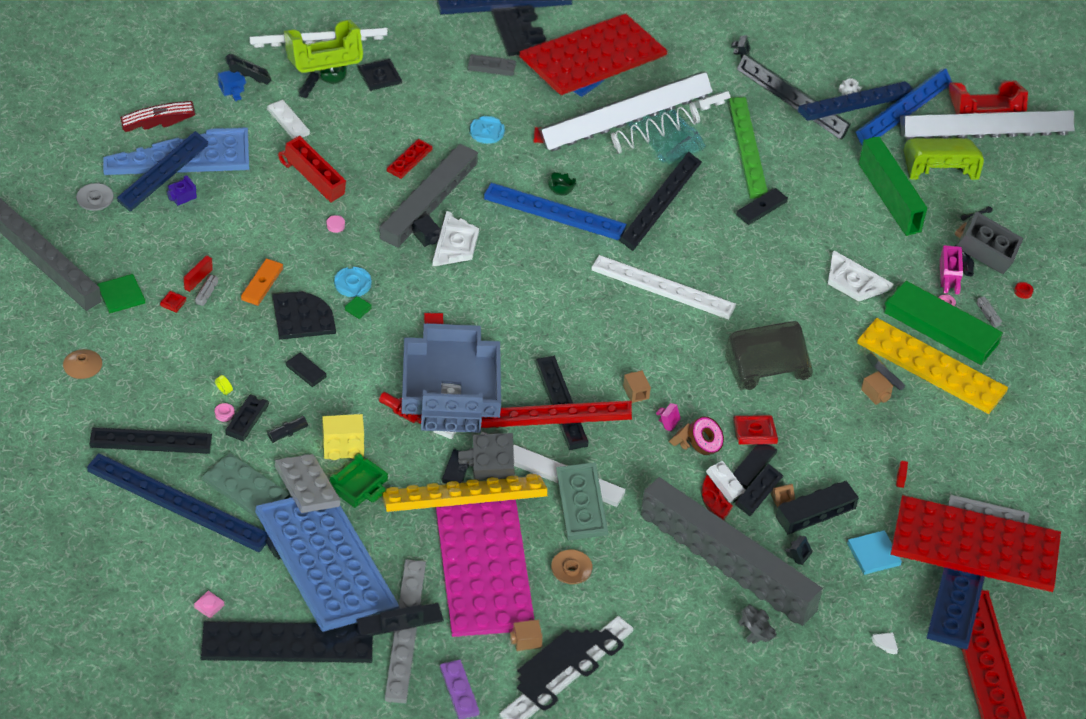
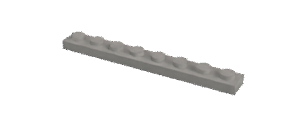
(404, 639)

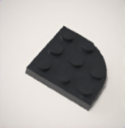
(302, 315)

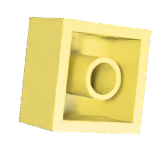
(343, 436)

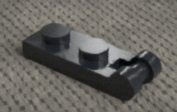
(247, 68)
(246, 417)

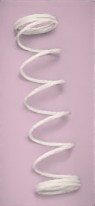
(696, 118)

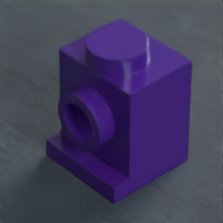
(182, 191)

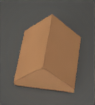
(783, 494)

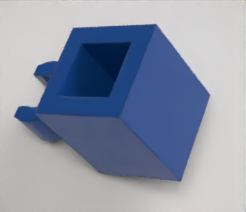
(231, 84)

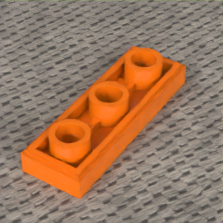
(262, 282)

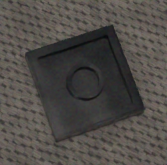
(379, 74)

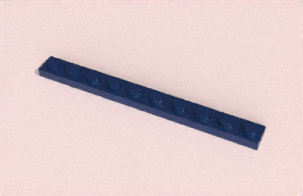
(178, 502)

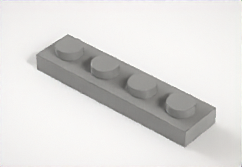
(989, 509)

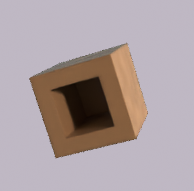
(636, 386)
(877, 388)
(526, 635)

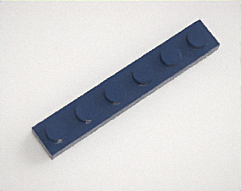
(162, 171)

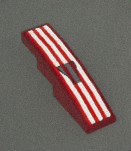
(163, 114)

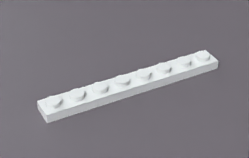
(276, 40)

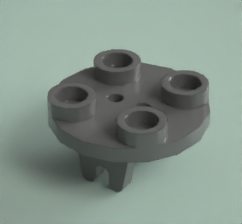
(758, 624)

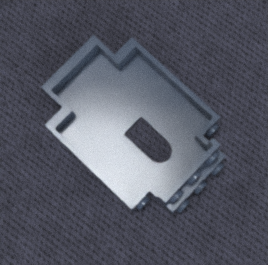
(451, 357)

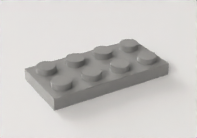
(307, 483)

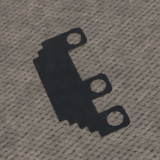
(556, 657)

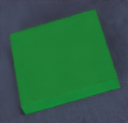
(121, 293)

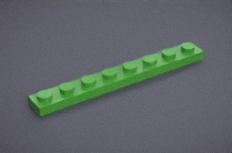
(747, 147)

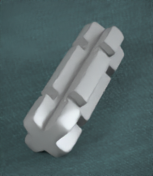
(206, 290)
(989, 311)

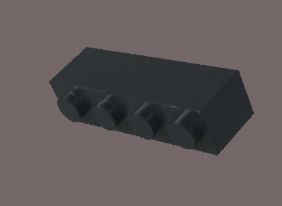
(816, 507)

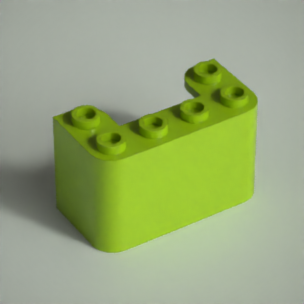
(325, 54)

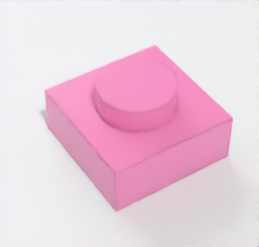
(209, 604)

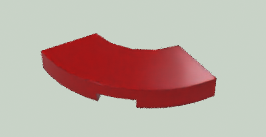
(714, 499)

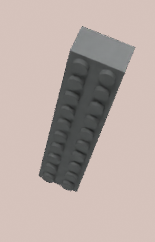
(731, 551)

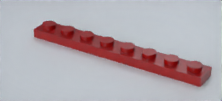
(560, 414)

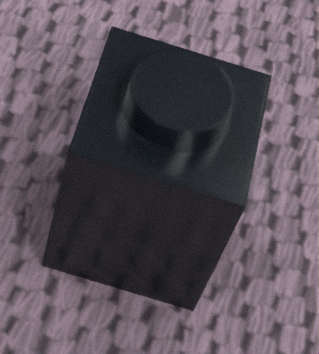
(426, 231)

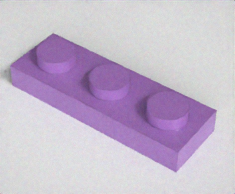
(459, 689)

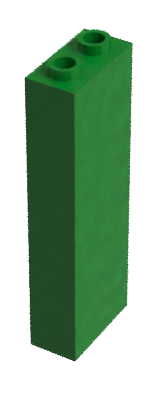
(892, 186)
(943, 322)

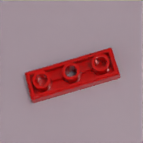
(409, 158)

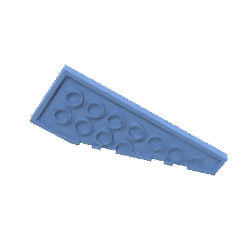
(225, 152)

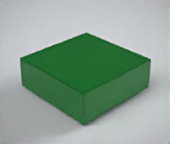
(358, 307)

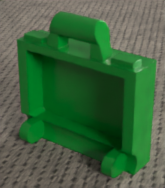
(359, 481)

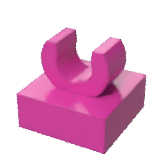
(669, 416)

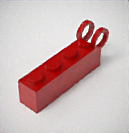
(313, 168)

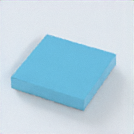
(873, 552)

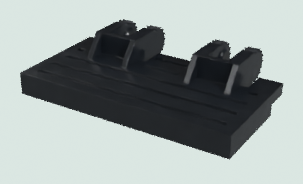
(516, 28)

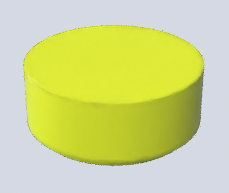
(223, 385)

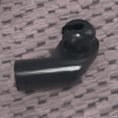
(968, 264)

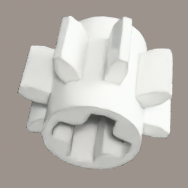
(849, 86)

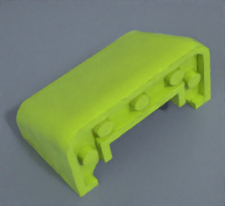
(942, 153)

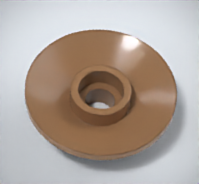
(88, 367)
(571, 560)

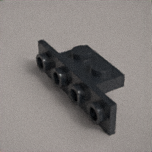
(399, 619)

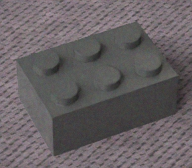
(990, 242)

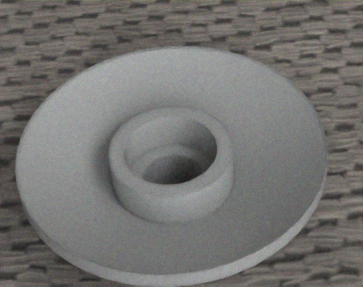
(94, 196)

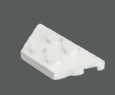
(456, 241)
(855, 279)

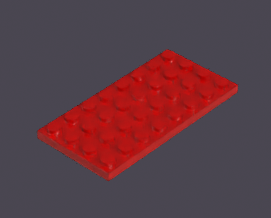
(593, 54)
(976, 543)

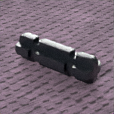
(309, 84)

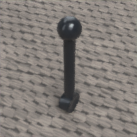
(988, 210)

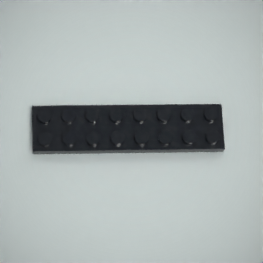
(284, 642)

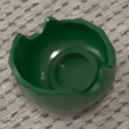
(334, 75)
(561, 183)

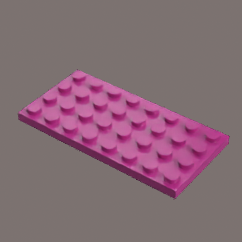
(484, 567)

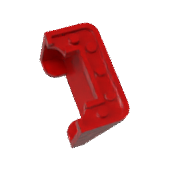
(1011, 98)

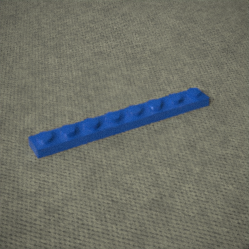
(905, 106)
(555, 211)

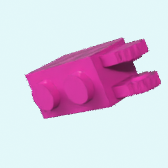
(951, 268)

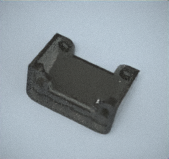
(768, 352)

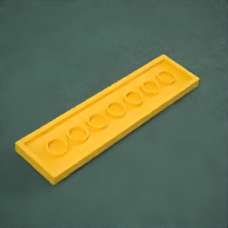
(932, 365)
(464, 493)

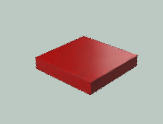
(755, 429)

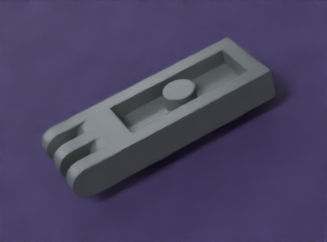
(491, 65)

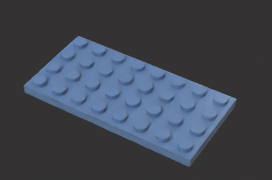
(326, 563)

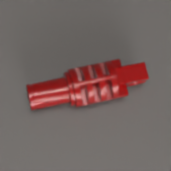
(396, 404)

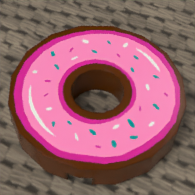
(714, 433)

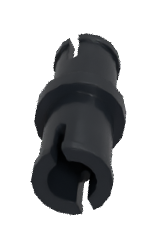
(287, 429)

